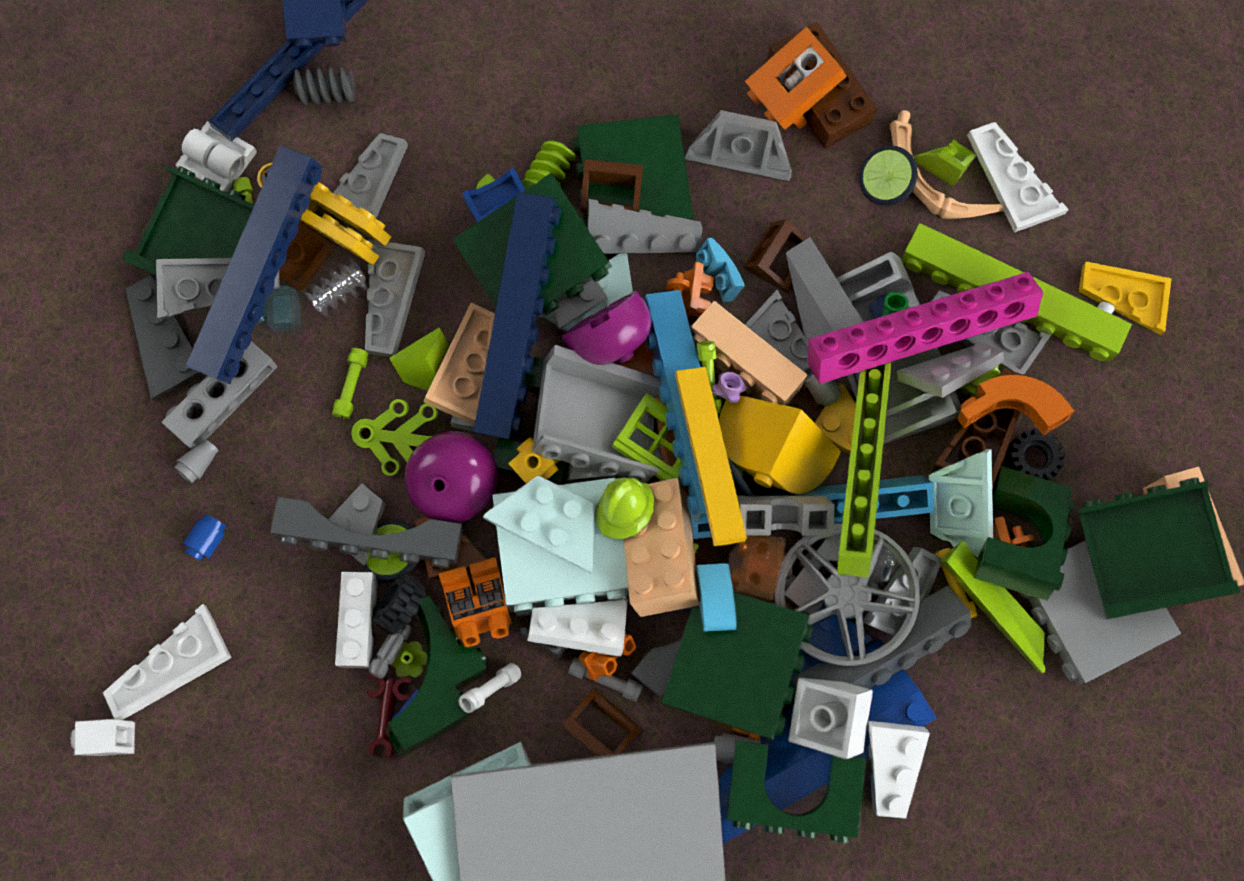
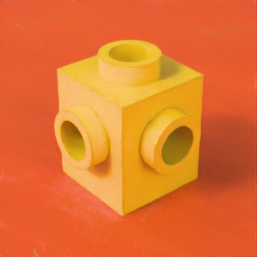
(530, 464)

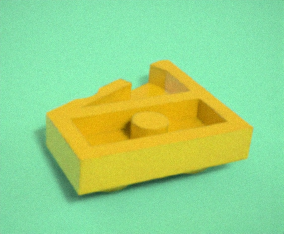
(838, 420)

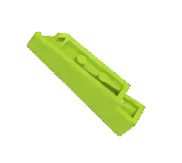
(998, 606)

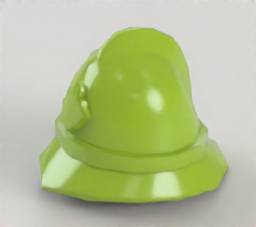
(624, 508)

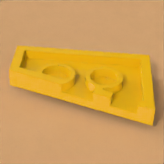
(1132, 293)

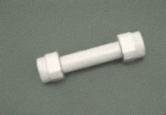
(476, 697)

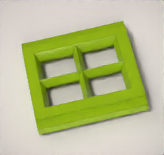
(639, 454)

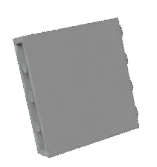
(586, 409)
(1080, 629)

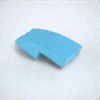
(722, 268)
(716, 597)

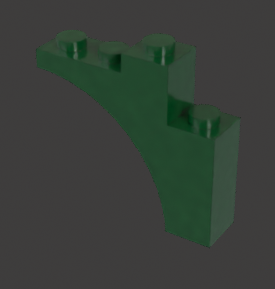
(447, 670)

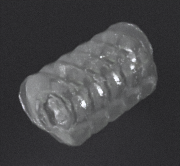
(336, 288)

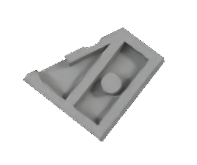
(360, 514)

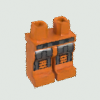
(480, 612)

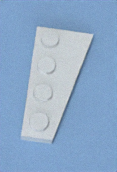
(1018, 189)
(169, 666)

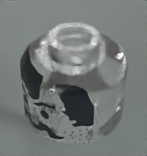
(884, 569)

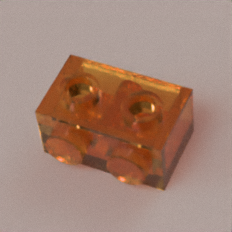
(758, 566)

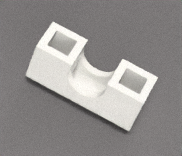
(354, 631)

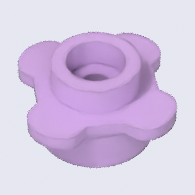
(729, 386)

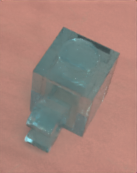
(283, 310)

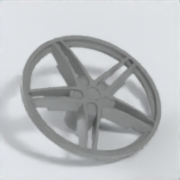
(850, 596)

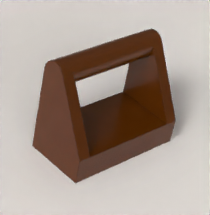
(611, 174)
(768, 249)
(610, 710)

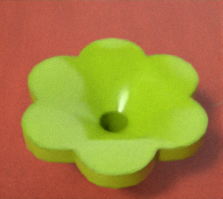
(414, 665)

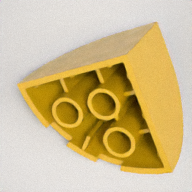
(777, 444)

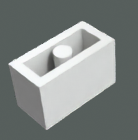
(103, 737)

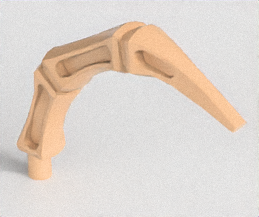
(934, 200)

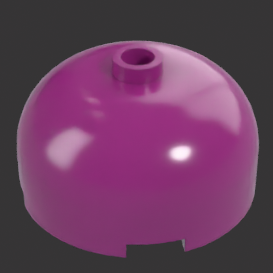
(611, 332)
(451, 477)

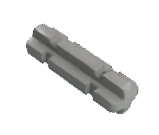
(389, 652)

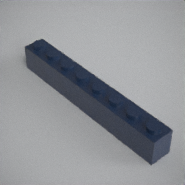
(255, 265)
(516, 315)

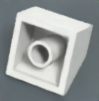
(830, 716)

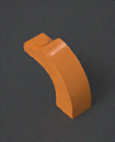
(1018, 392)

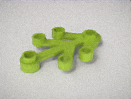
(401, 437)

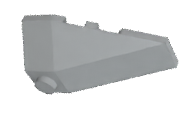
(818, 293)

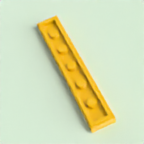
(710, 457)

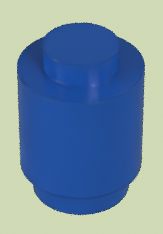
(204, 537)

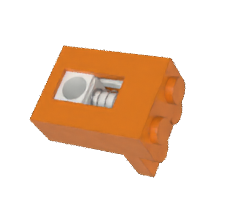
(790, 66)

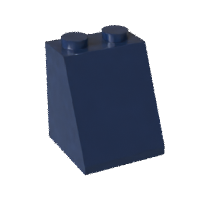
(315, 22)

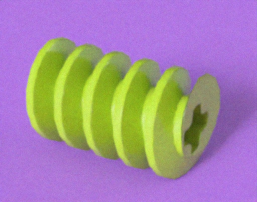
(549, 160)

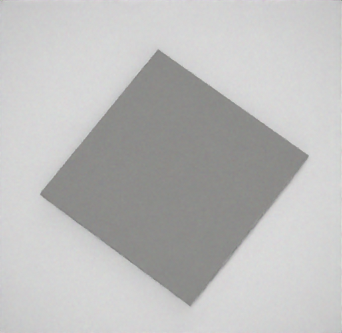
(593, 819)

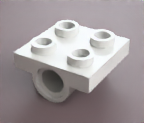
(215, 156)

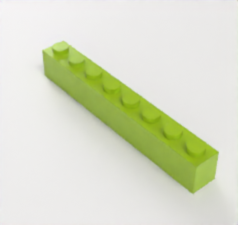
(1058, 313)
(864, 472)

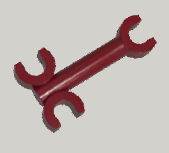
(389, 689)

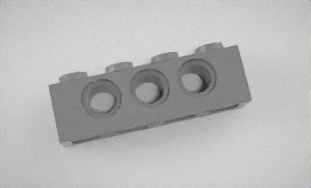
(217, 410)

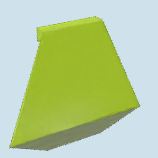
(947, 162)
(421, 360)

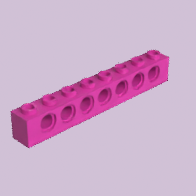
(923, 327)

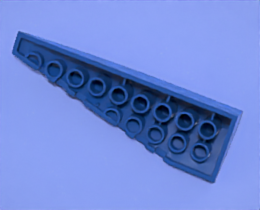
(800, 770)

